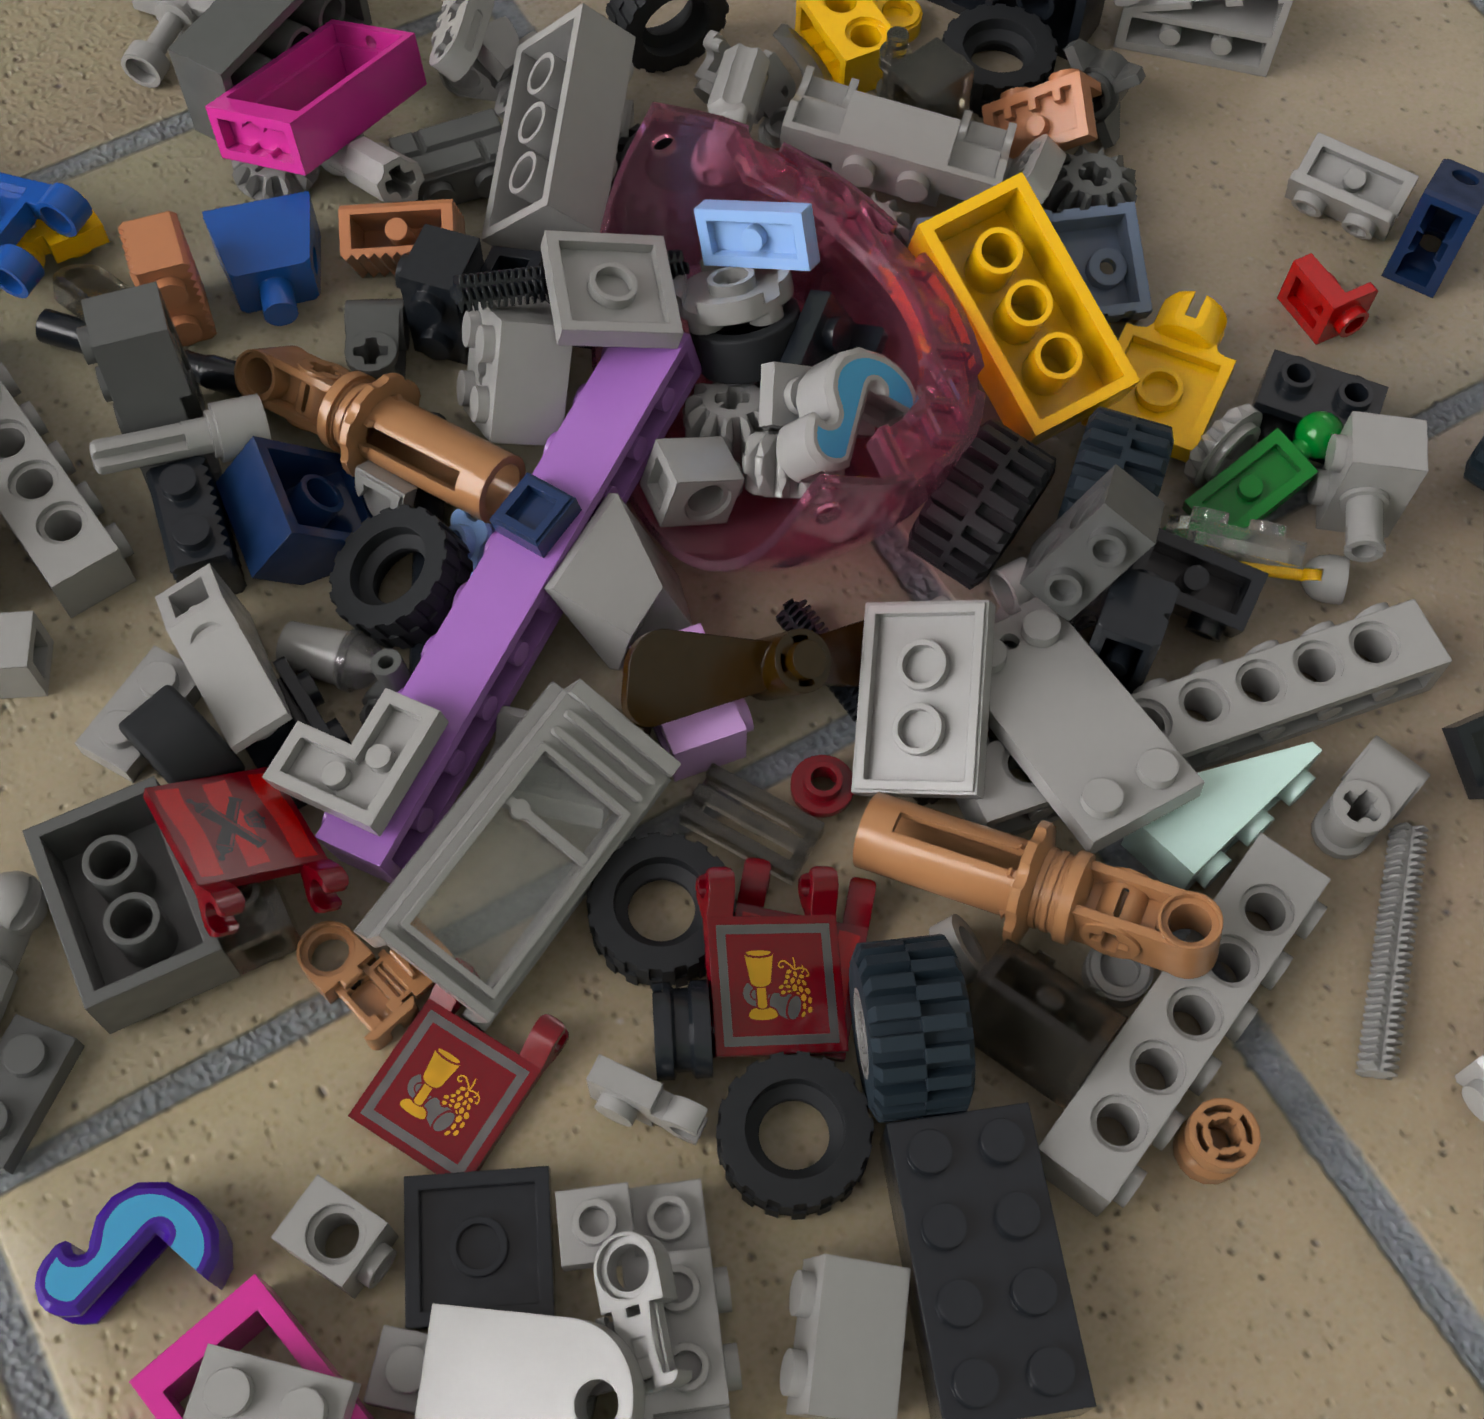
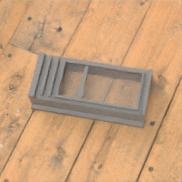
(520, 848)

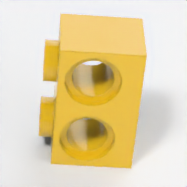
(845, 37)

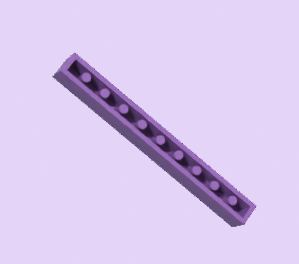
(503, 609)

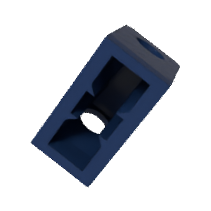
(1446, 212)

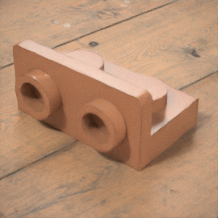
(1053, 108)

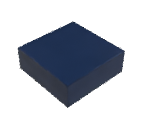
(535, 514)

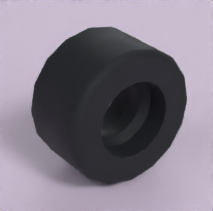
(178, 739)

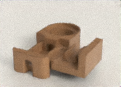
(383, 986)

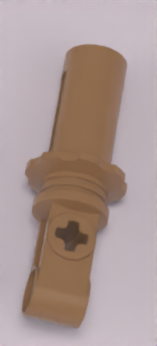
(382, 425)
(1039, 886)

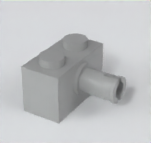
(1369, 480)

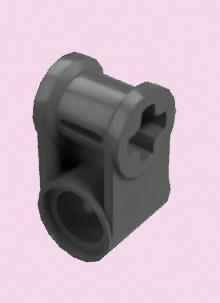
(376, 336)

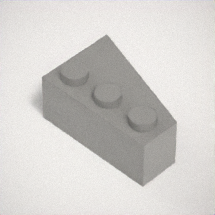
(1206, 32)

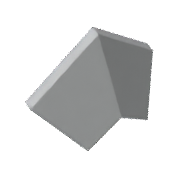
(617, 584)

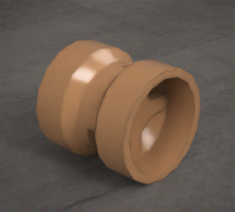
(1205, 1152)

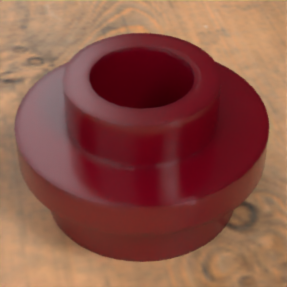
(816, 801)

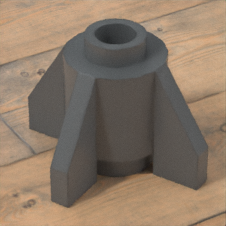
(1115, 78)

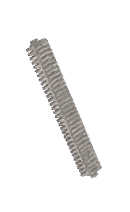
(1391, 952)

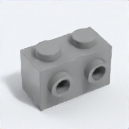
(846, 1339)

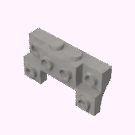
(893, 143)
(678, 1220)

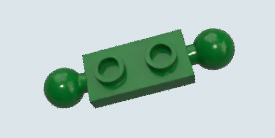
(1268, 472)

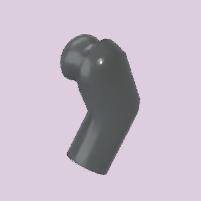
(390, 673)

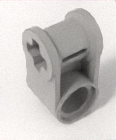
(1366, 800)

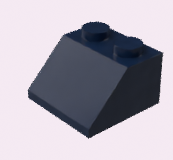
(290, 509)

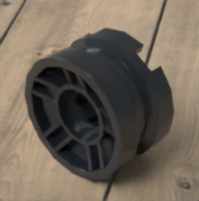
(682, 1030)

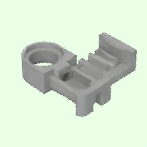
(639, 1313)

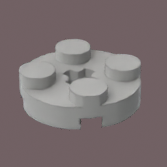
(732, 297)

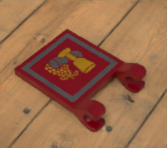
(773, 976)
(453, 1087)

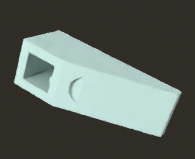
(1232, 807)

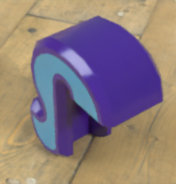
(125, 1243)

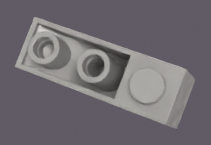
(224, 657)

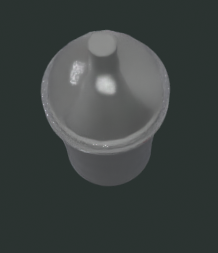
(329, 654)

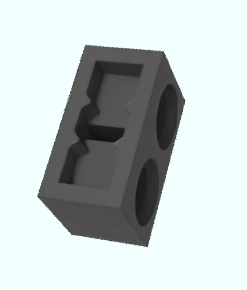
(1093, 543)

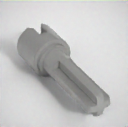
(221, 431)

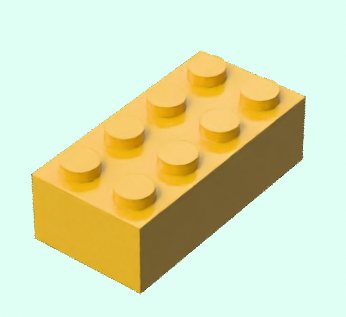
(1032, 314)

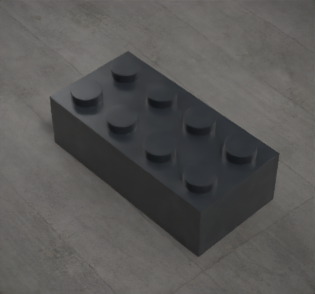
(985, 1267)

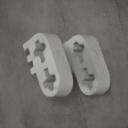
(456, 50)

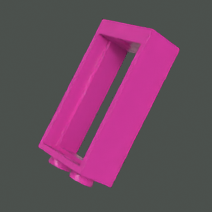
(317, 96)
(230, 1326)

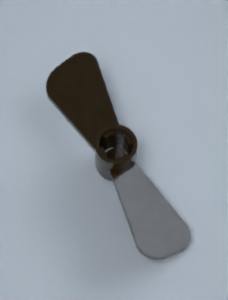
(689, 672)

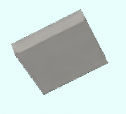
(611, 290)

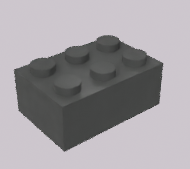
(124, 910)

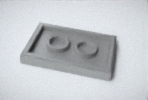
(924, 699)

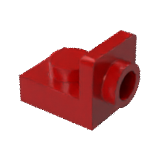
(1320, 302)

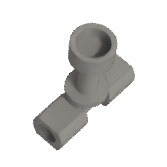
(146, 60)

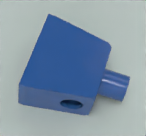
(269, 253)

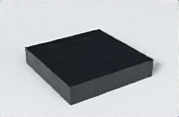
(479, 1242)

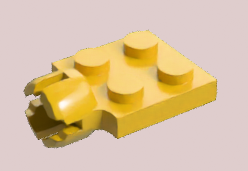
(1178, 369)

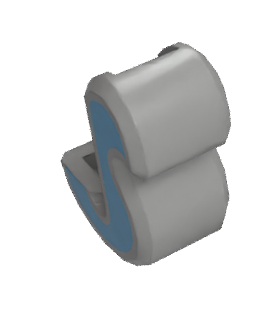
(831, 407)

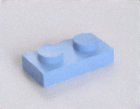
(757, 234)

